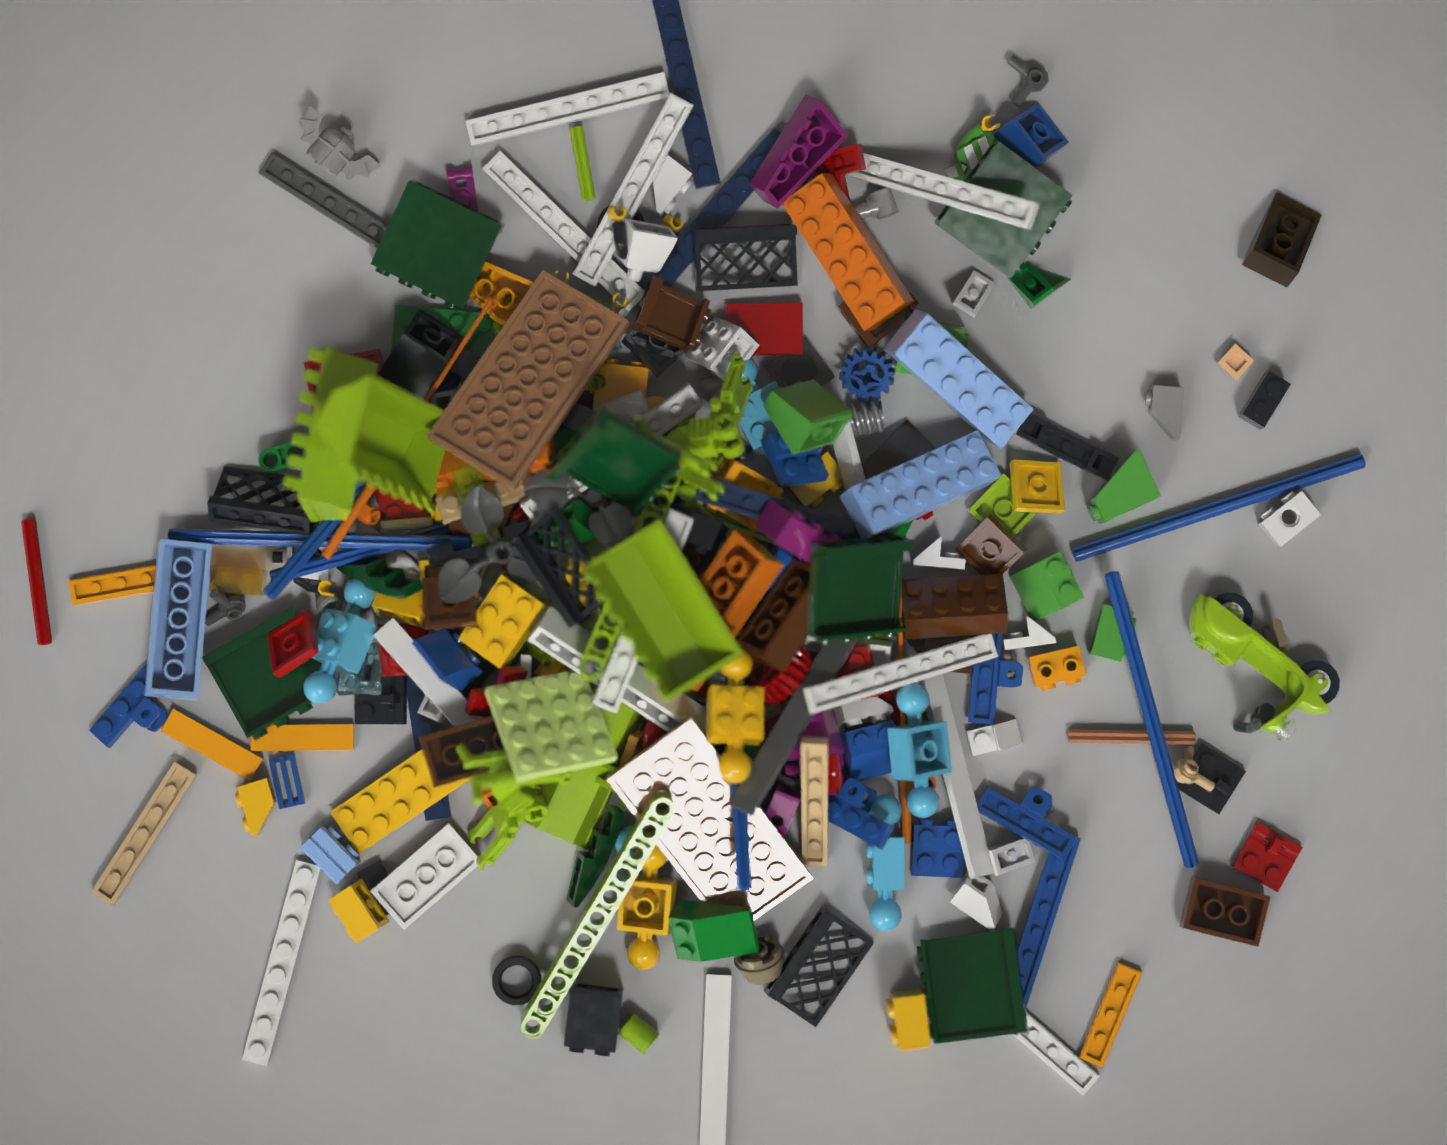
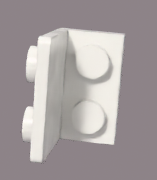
(718, 344)

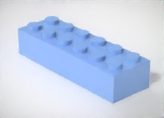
(958, 378)
(920, 485)
(178, 619)

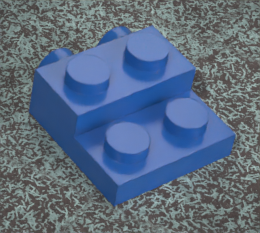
(790, 468)
(936, 850)

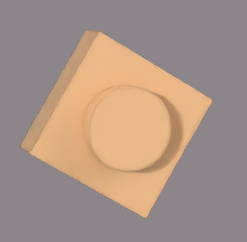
(1235, 361)

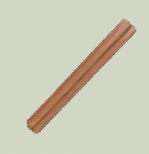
(1128, 736)

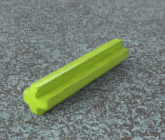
(582, 163)

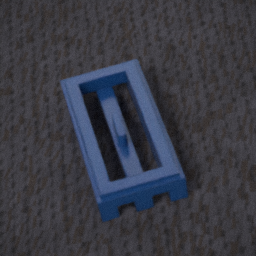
(277, 785)

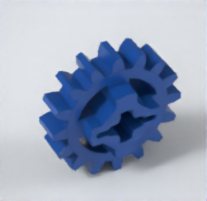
(876, 379)

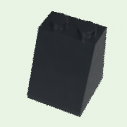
(420, 355)
(593, 1018)

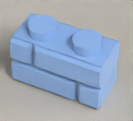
(331, 853)

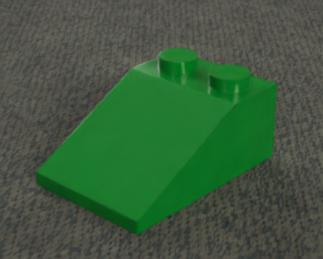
(712, 931)

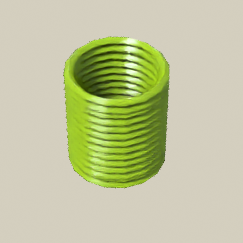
(638, 1033)

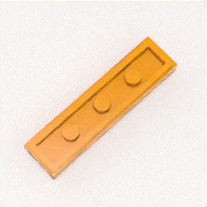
(112, 585)
(306, 738)
(212, 744)
(1110, 1014)

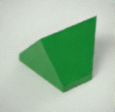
(1036, 284)

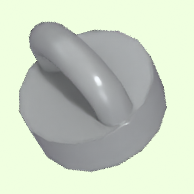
(329, 602)

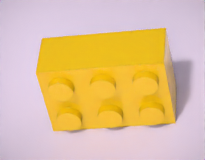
(504, 621)
(909, 1019)

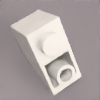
(669, 183)
(862, 711)
(979, 900)

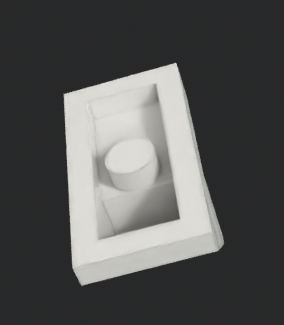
(974, 294)
(931, 558)
(1035, 636)
(994, 737)
(1011, 856)

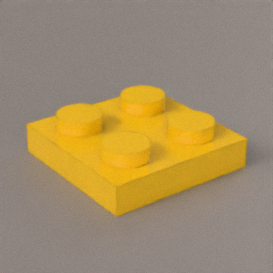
(1037, 486)

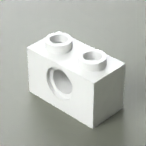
(1303, 513)

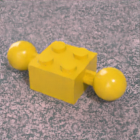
(735, 718)
(647, 910)

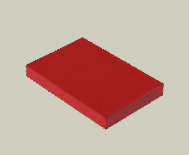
(772, 325)

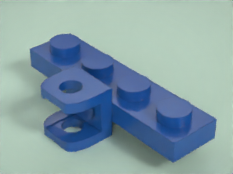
(984, 684)
(129, 707)
(852, 814)
(1028, 820)

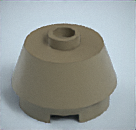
(764, 965)

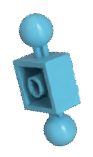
(756, 421)
(341, 641)
(918, 750)
(887, 867)

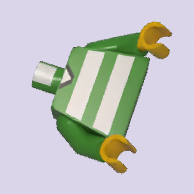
(971, 149)

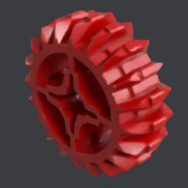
(779, 684)

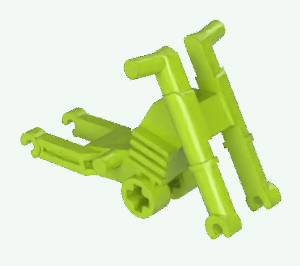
(712, 434)
(515, 799)

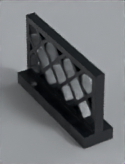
(741, 234)
(261, 513)
(552, 575)
(802, 951)

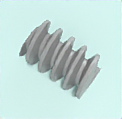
(867, 417)

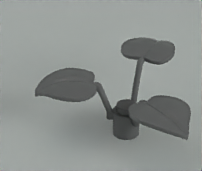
(478, 513)
(608, 524)

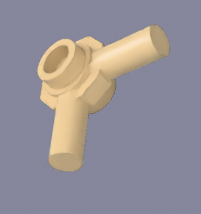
(1187, 771)

